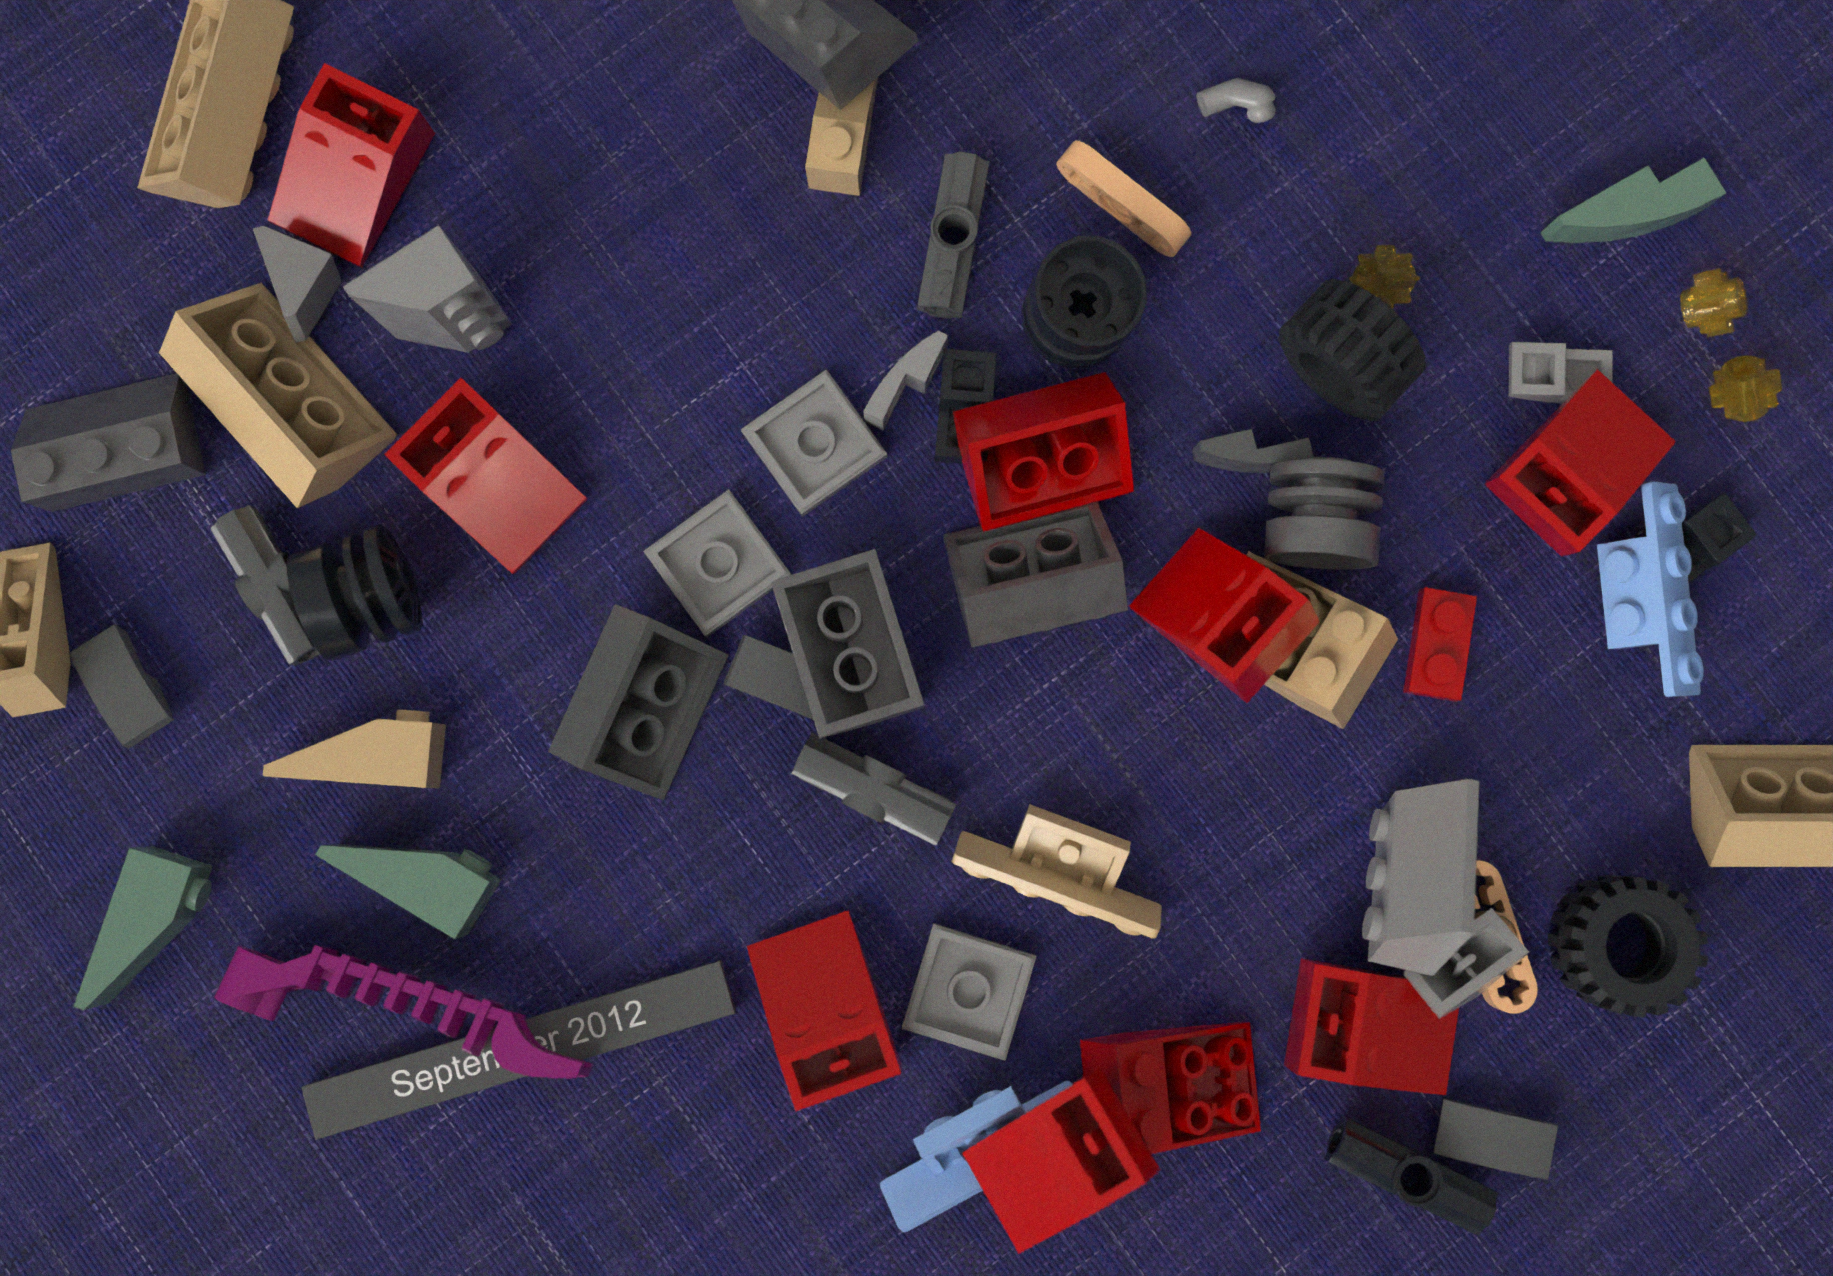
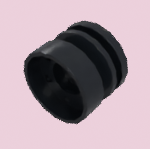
(1089, 274)
(353, 593)

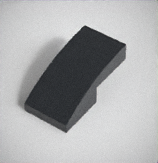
(965, 383)
(1714, 534)

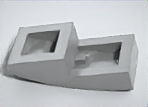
(914, 370)
(1551, 371)

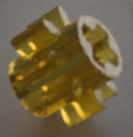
(1386, 275)
(1713, 302)
(1745, 388)

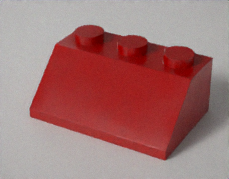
(1045, 450)

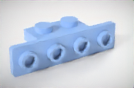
(1649, 591)
(943, 1173)

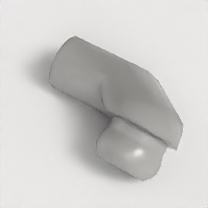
(1241, 93)

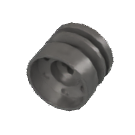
(1324, 506)

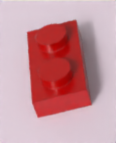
(1440, 644)

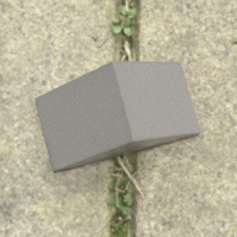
(301, 279)
(1472, 968)

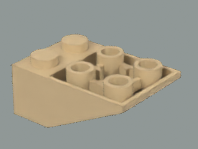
(1338, 656)

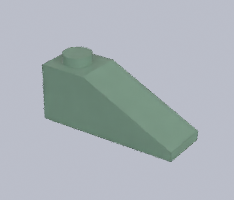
(433, 885)
(147, 910)

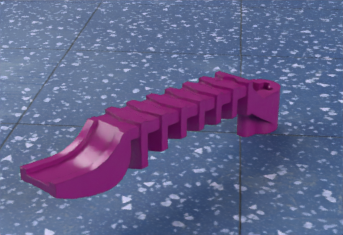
(261, 982)

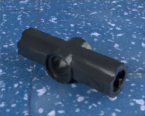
(1438, 1188)

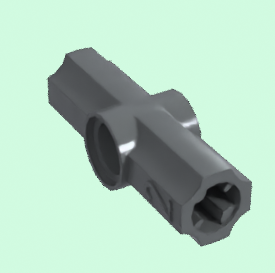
(956, 206)
(263, 579)
(873, 789)

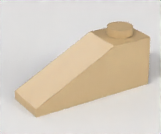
(840, 143)
(32, 632)
(378, 753)

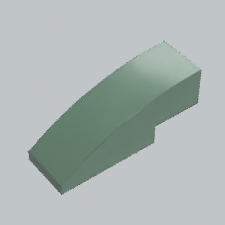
(1638, 206)

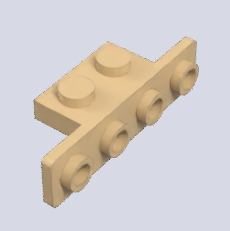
(1065, 865)

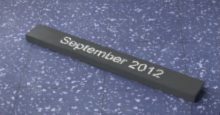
(572, 1031)

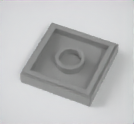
(814, 443)
(717, 563)
(969, 991)

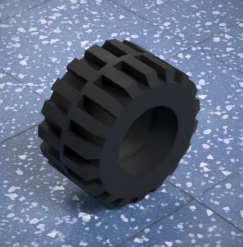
(1352, 349)
(1670, 948)

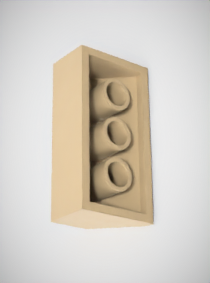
(217, 100)
(275, 394)
(1763, 804)

